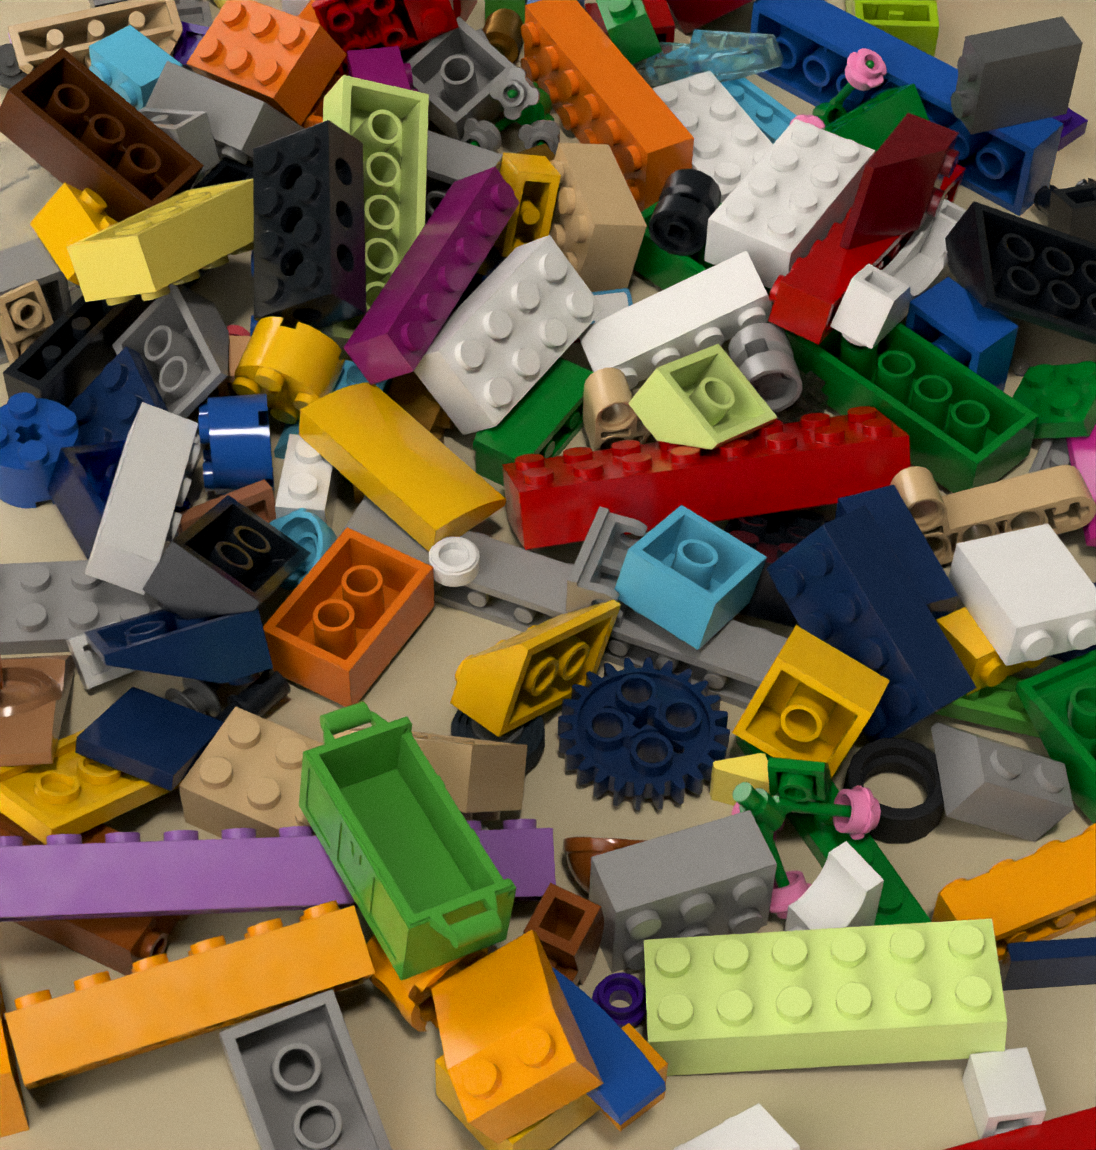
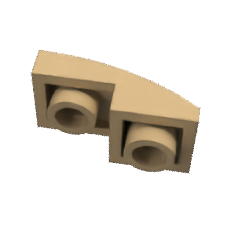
(23, 318)

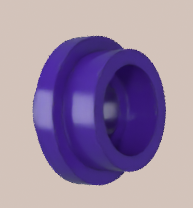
(626, 988)

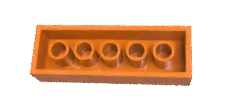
(603, 96)

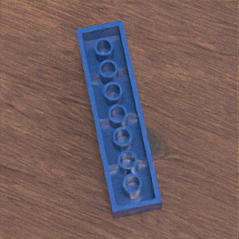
(815, 43)

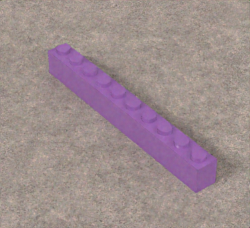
(216, 874)

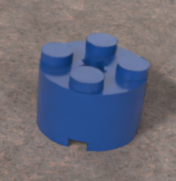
(238, 442)
(29, 447)

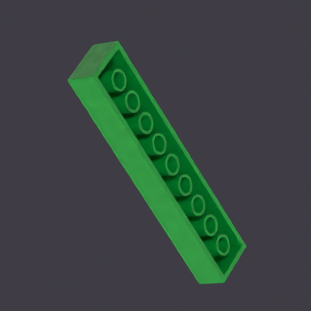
(953, 417)

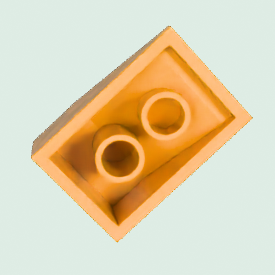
(511, 1040)

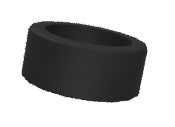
(909, 759)

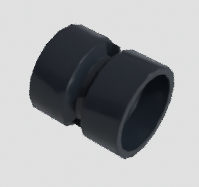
(683, 212)

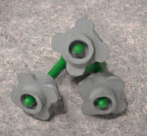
(521, 103)

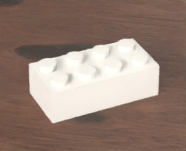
(723, 133)
(788, 200)
(507, 335)

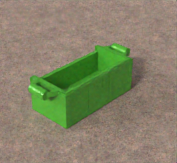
(401, 843)

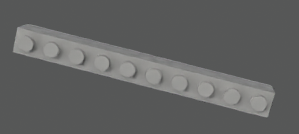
(529, 588)

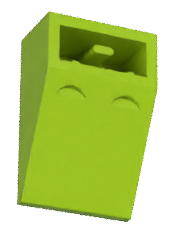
(907, 20)

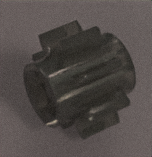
(810, 400)

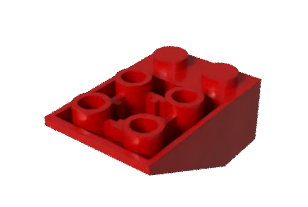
(383, 23)

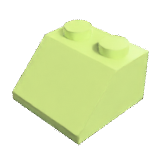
(700, 401)

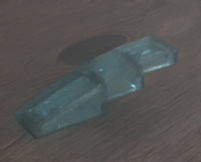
(721, 52)

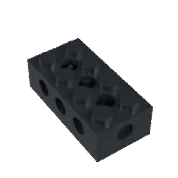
(309, 227)

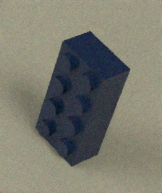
(860, 600)

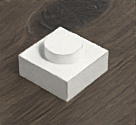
(89, 665)

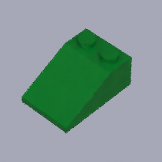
(1064, 715)

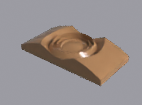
(33, 707)

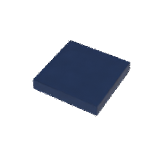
(148, 738)

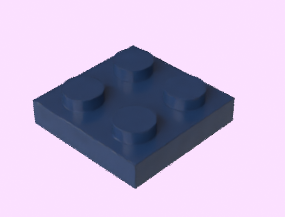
(113, 399)

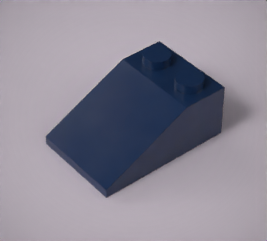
(204, 648)

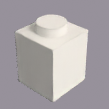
(1003, 1091)

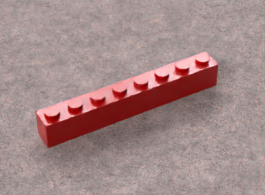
(816, 284)

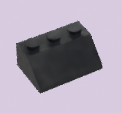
(223, 564)

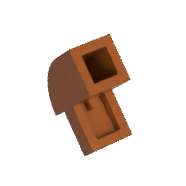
(568, 931)

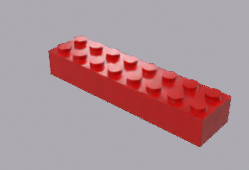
(754, 475)

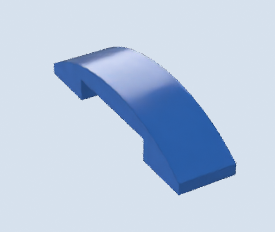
(625, 1071)

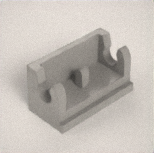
(601, 561)

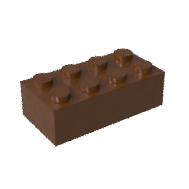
(94, 138)

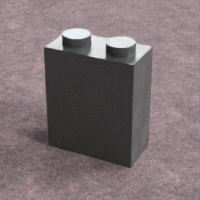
(1016, 75)

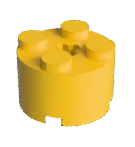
(288, 366)

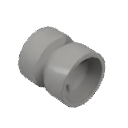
(768, 363)

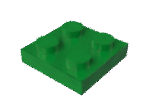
(1061, 397)

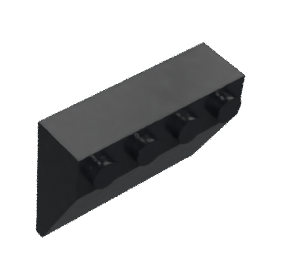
(1025, 270)

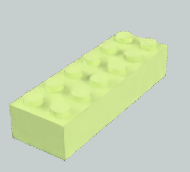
(394, 140)
(825, 997)

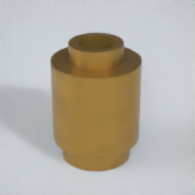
(504, 32)

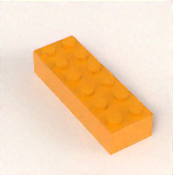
(187, 996)

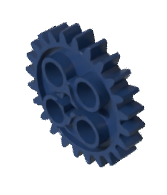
(649, 720)

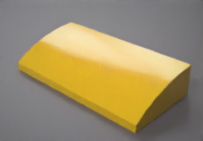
(398, 463)

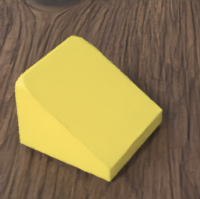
(733, 771)

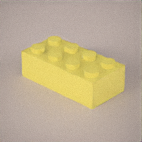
(166, 244)

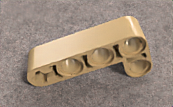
(607, 411)
(1021, 502)

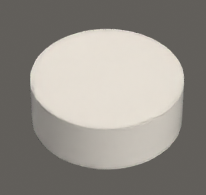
(454, 561)

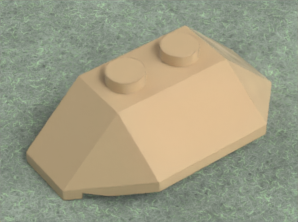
(78, 30)

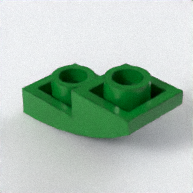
(799, 780)

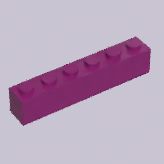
(432, 276)

